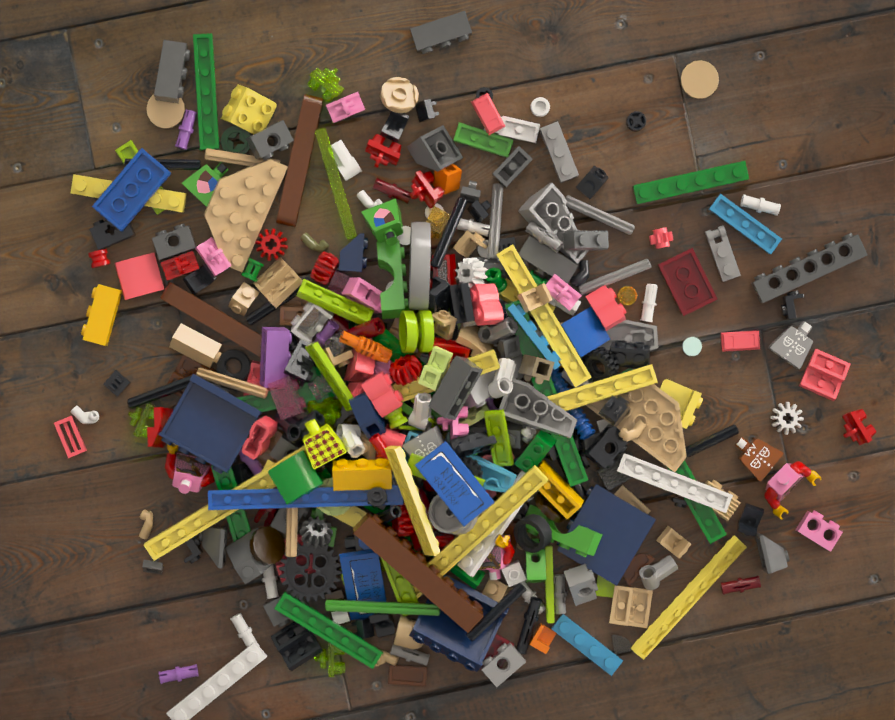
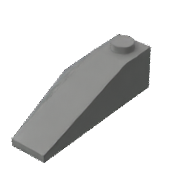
(550, 212)
(532, 409)

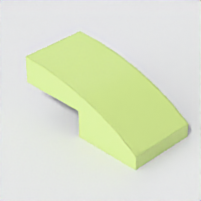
(435, 368)

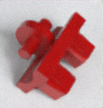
(381, 153)
(424, 191)
(180, 265)
(855, 427)

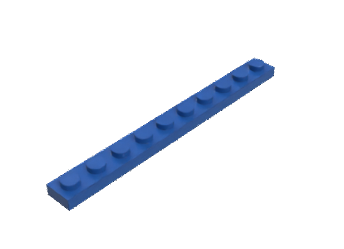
(273, 499)

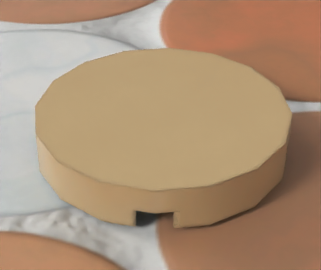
(699, 79)
(399, 95)
(165, 113)

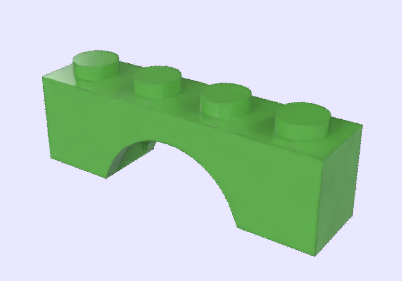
(393, 298)
(581, 539)

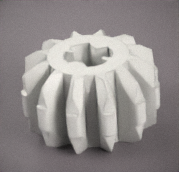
(471, 271)
(782, 423)

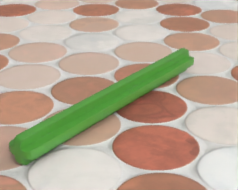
(382, 607)

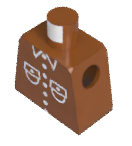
(758, 457)

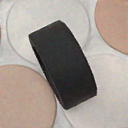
(525, 541)

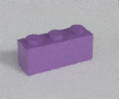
(274, 354)

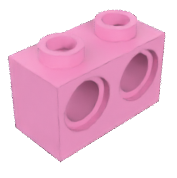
(363, 293)
(817, 533)

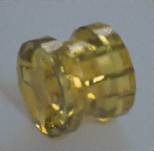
(630, 295)

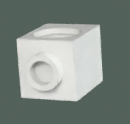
(514, 573)

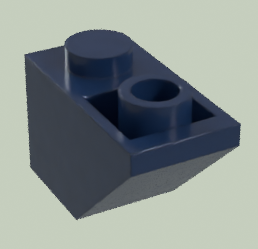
(352, 255)
(367, 415)

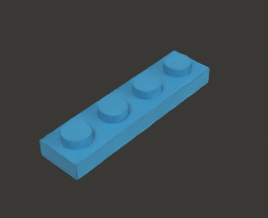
(745, 224)
(529, 328)
(587, 644)

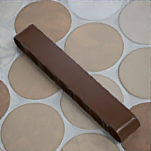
(299, 160)
(212, 318)

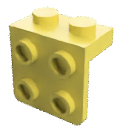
(248, 110)
(687, 400)

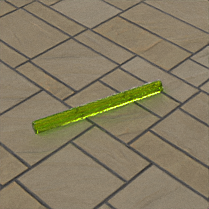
(336, 184)

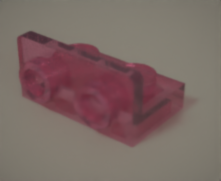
(287, 397)

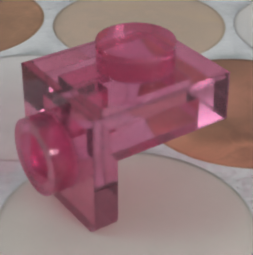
(338, 282)

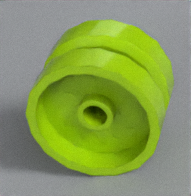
(416, 331)

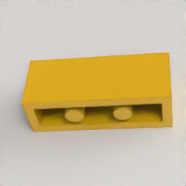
(101, 314)
(361, 474)
(559, 492)

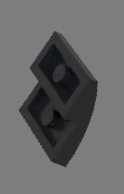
(461, 303)
(296, 645)

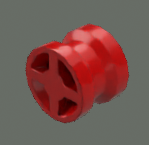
(99, 258)

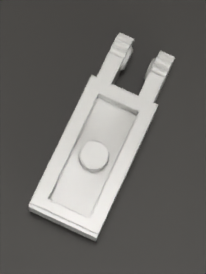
(519, 129)

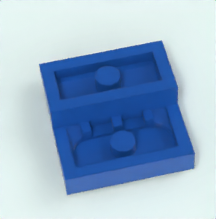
(585, 332)

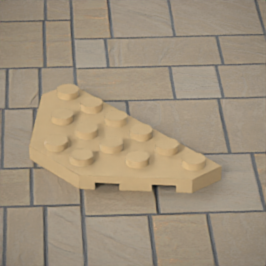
(241, 207)
(663, 430)

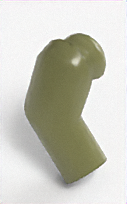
(313, 245)

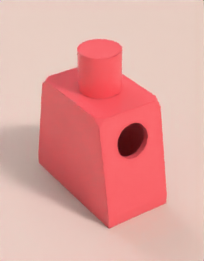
(359, 368)

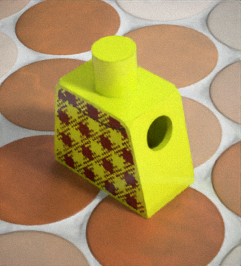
(322, 444)

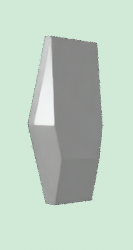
(632, 332)

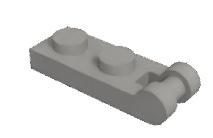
(722, 254)

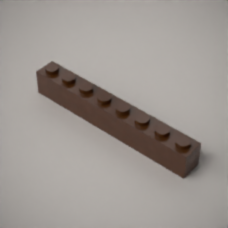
(418, 572)

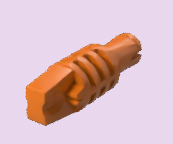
(366, 347)

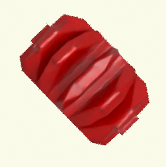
(275, 250)
(324, 268)
(405, 370)
(403, 524)

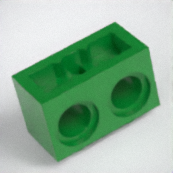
(535, 451)

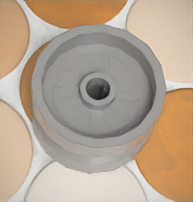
(444, 519)

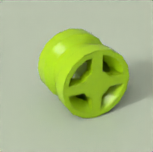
(396, 418)

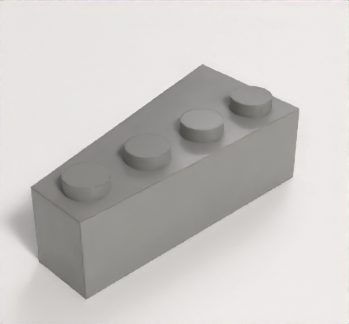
(480, 390)

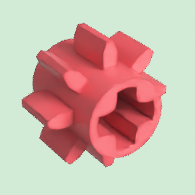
(661, 238)

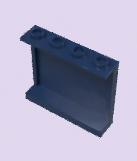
(209, 424)
(622, 530)
(450, 639)

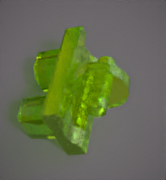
(328, 80)
(329, 409)
(141, 429)
(333, 667)

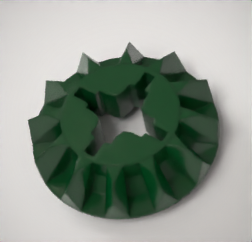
(232, 132)

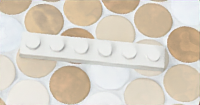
(675, 483)
(478, 554)
(217, 683)

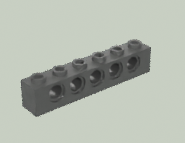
(855, 251)

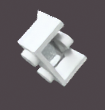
(310, 321)

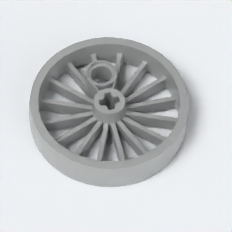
(419, 265)

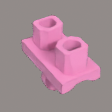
(345, 107)
(213, 256)
(562, 292)
(456, 430)

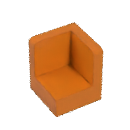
(448, 178)
(542, 638)

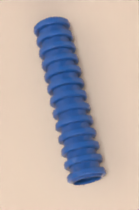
(582, 425)

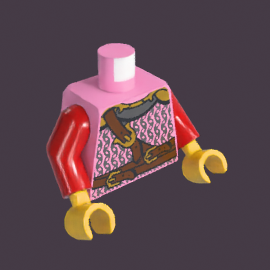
(187, 472)
(784, 482)
(499, 557)

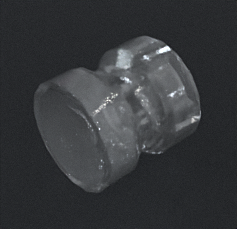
(334, 344)

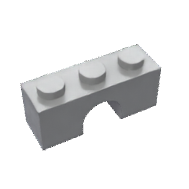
(559, 152)

